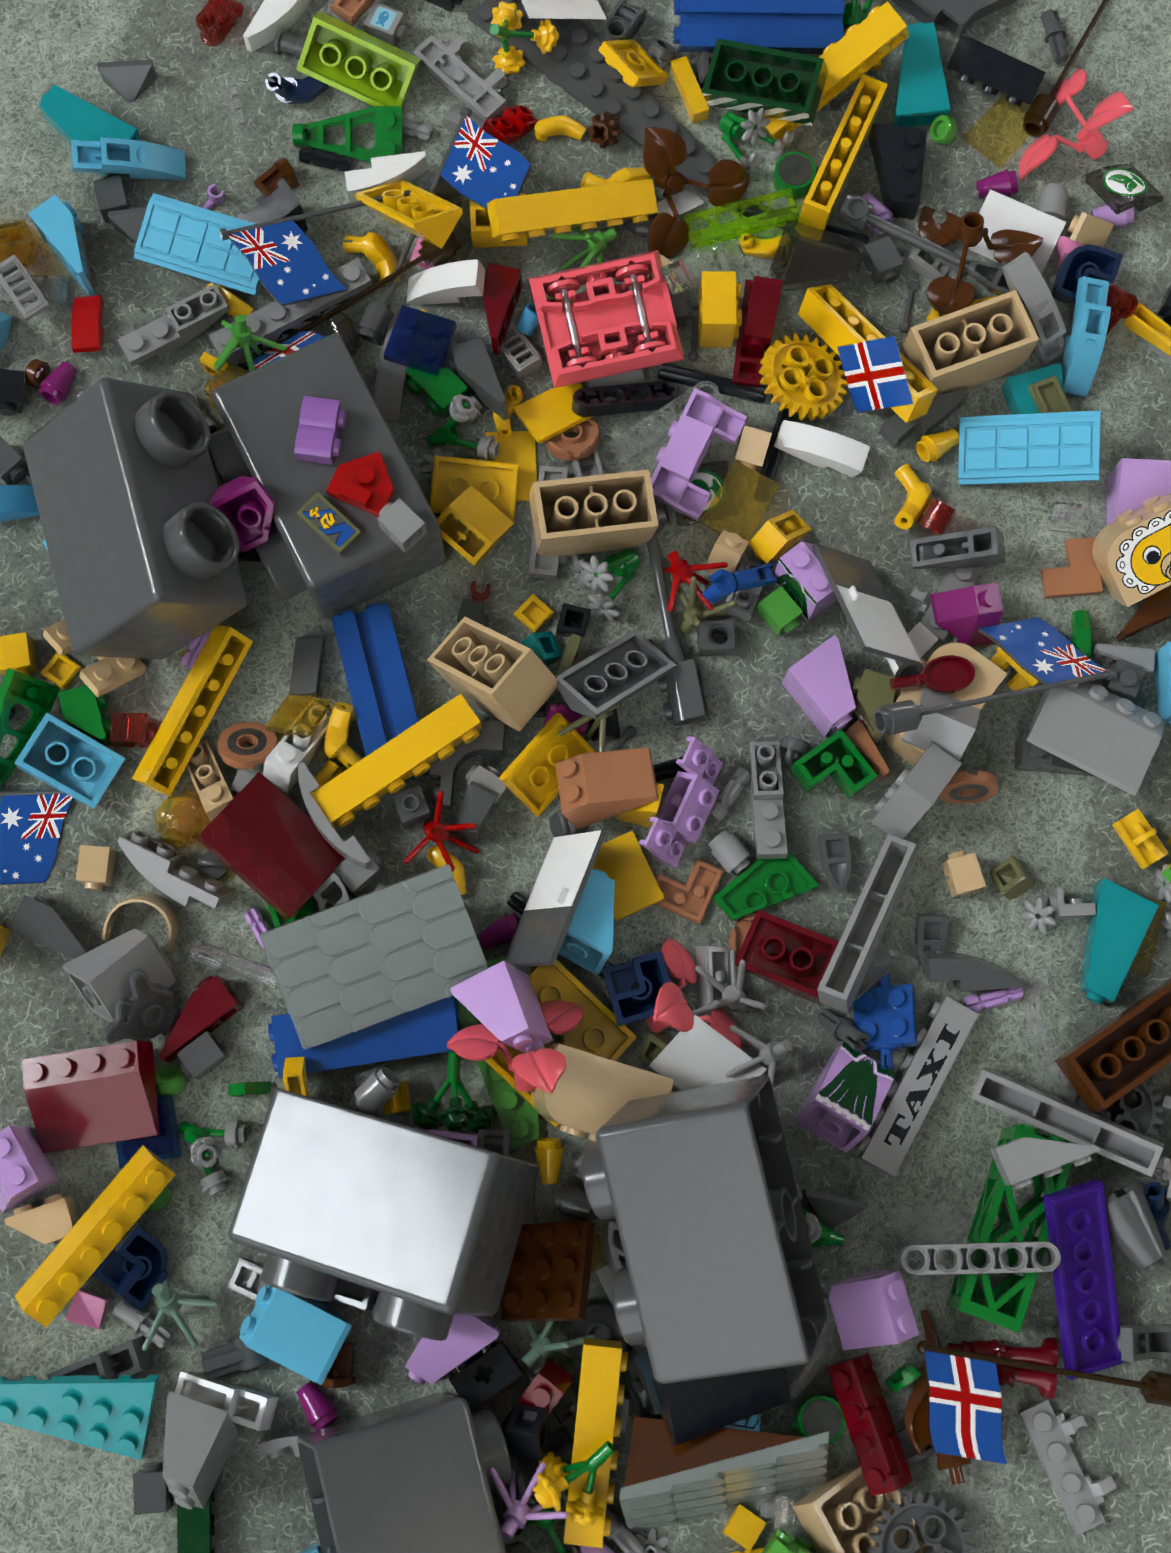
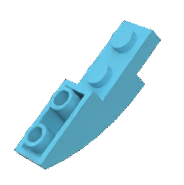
(130, 157)
(1087, 336)

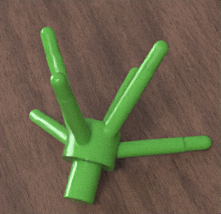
(595, 241)
(243, 338)

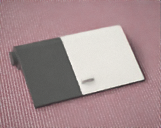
(869, 609)
(553, 900)

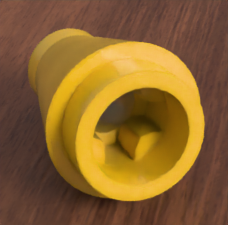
(935, 445)
(549, 1159)

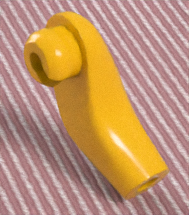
(558, 125)
(759, 247)
(513, 398)
(435, 858)

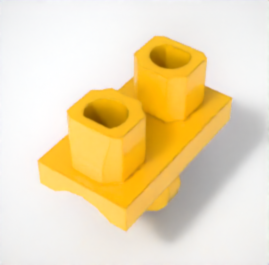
(1021, 679)
(1140, 839)

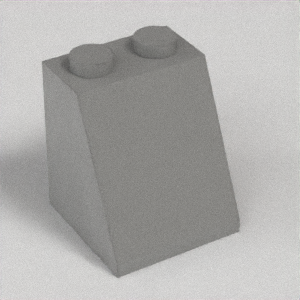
(105, 971)
(195, 1448)

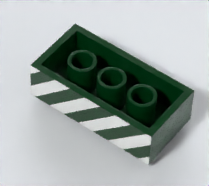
(765, 78)

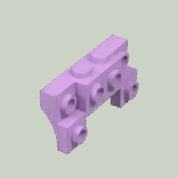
(686, 449)
(685, 805)

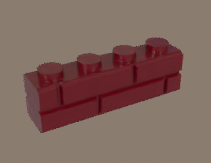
(870, 1425)

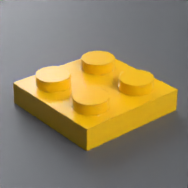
(633, 63)

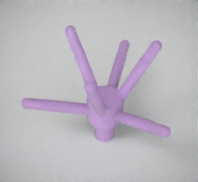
(517, 1510)

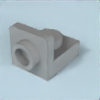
(1072, 910)

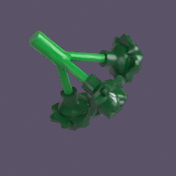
(456, 1116)

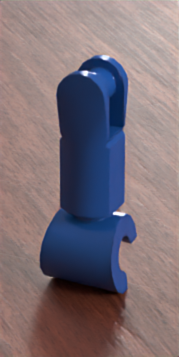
(725, 582)

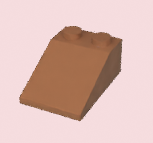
(605, 784)

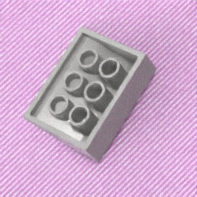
(1098, 733)

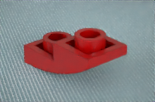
(512, 125)
(86, 324)

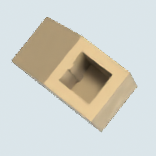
(1090, 229)
(47, 1222)

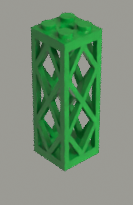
(990, 1204)

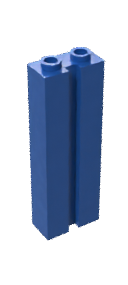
(772, 24)
(375, 675)
(400, 1037)

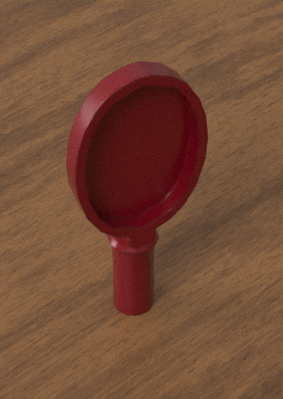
(941, 675)

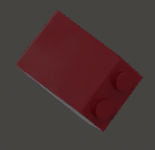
(786, 955)

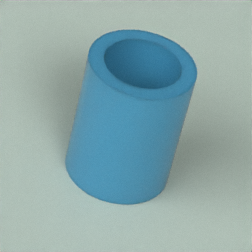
(528, 321)

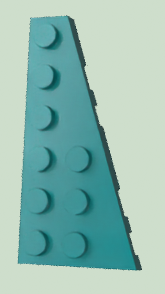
(84, 1409)

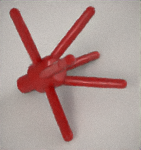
(683, 572)
(439, 832)

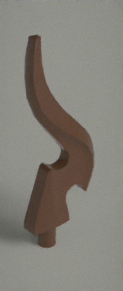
(916, 1414)

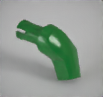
(1082, 632)

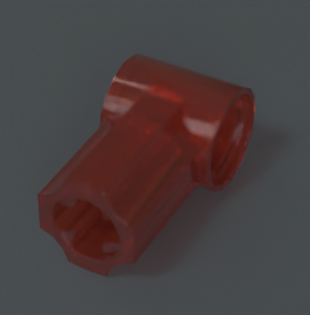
(1122, 305)

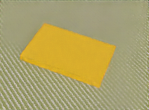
(550, 412)
(521, 450)
(633, 878)

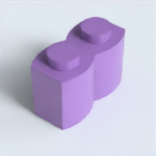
(319, 430)

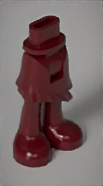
(1045, 1355)

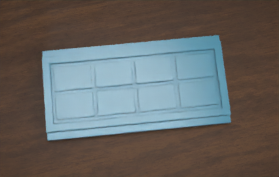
(190, 243)
(1030, 448)

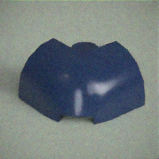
(1084, 261)
(635, 987)
(135, 1266)

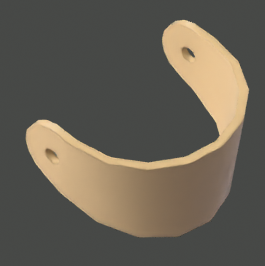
(156, 901)

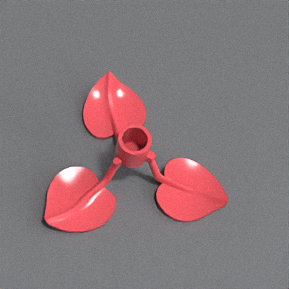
(1089, 137)
(670, 1006)
(530, 1069)

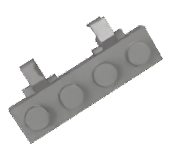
(446, 65)
(540, 565)
(954, 579)
(1075, 1491)

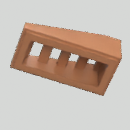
(863, 742)

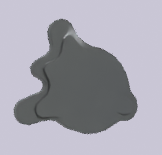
(145, 1013)

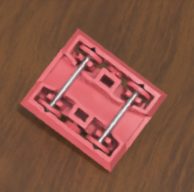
(606, 319)

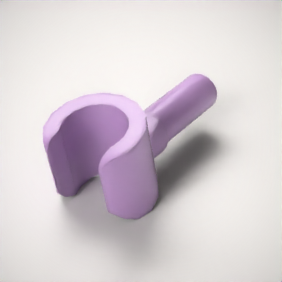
(214, 200)

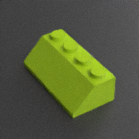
(357, 62)

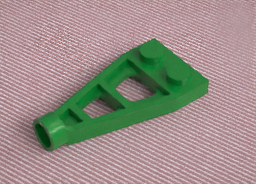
(388, 133)
(30, 692)

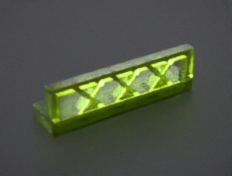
(758, 223)

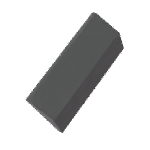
(613, 675)

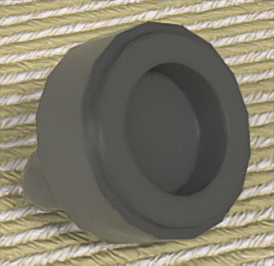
(662, 51)
(794, 749)
(561, 825)
(211, 866)

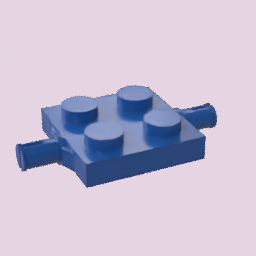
(888, 1018)

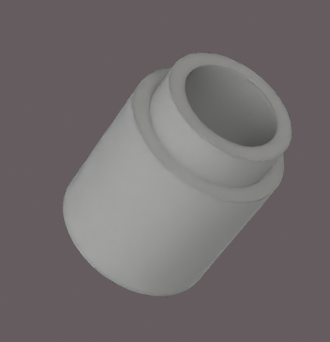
(1054, 201)
(730, 852)
(376, 1090)

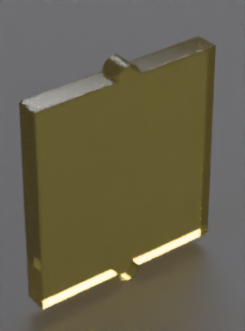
(299, 715)

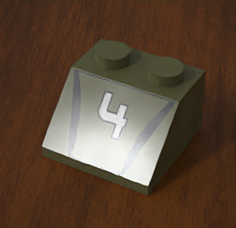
(869, 694)

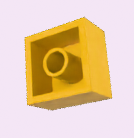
(719, 309)

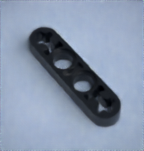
(624, 395)

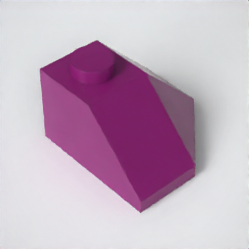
(247, 508)
(967, 610)

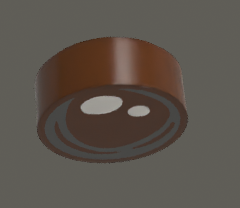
(36, 372)

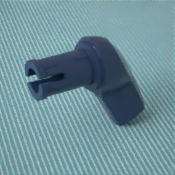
(295, 90)
(1159, 1208)

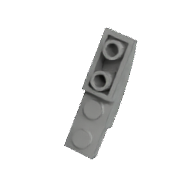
(1039, 304)
(178, 327)
(767, 800)
(164, 869)

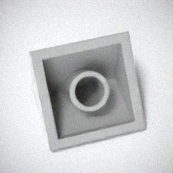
(946, 729)

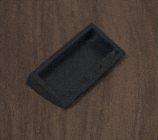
(716, 1402)

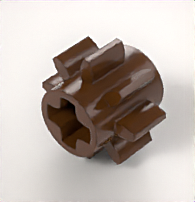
(608, 123)

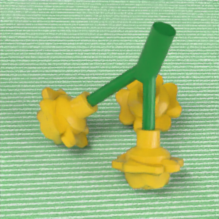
(504, 23)
(556, 1479)

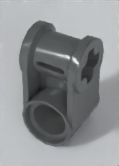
(624, 21)

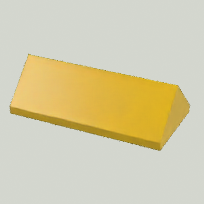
(417, 213)

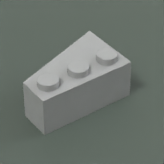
(915, 792)

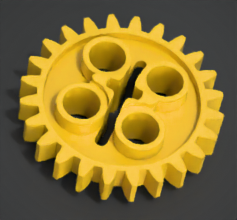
(803, 377)

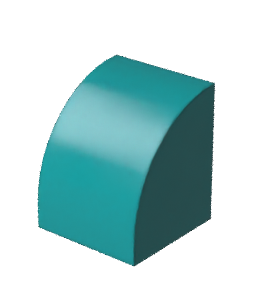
(544, 646)

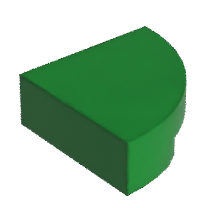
(249, 1088)
(902, 1377)

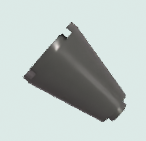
(1134, 1227)

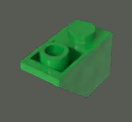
(438, 389)
(85, 712)

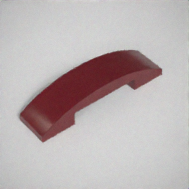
(746, 362)

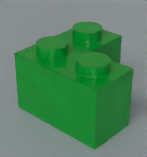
(835, 759)

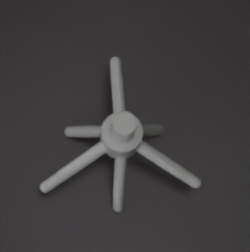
(731, 995)
(769, 1053)

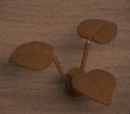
(661, 154)
(950, 294)

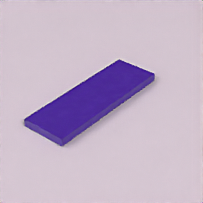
(1084, 1277)

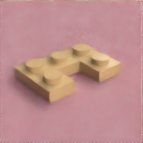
(102, 675)

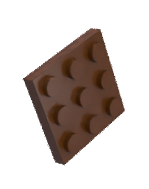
(550, 1273)

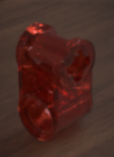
(217, 20)
(937, 516)

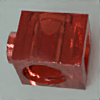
(132, 729)

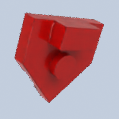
(362, 484)

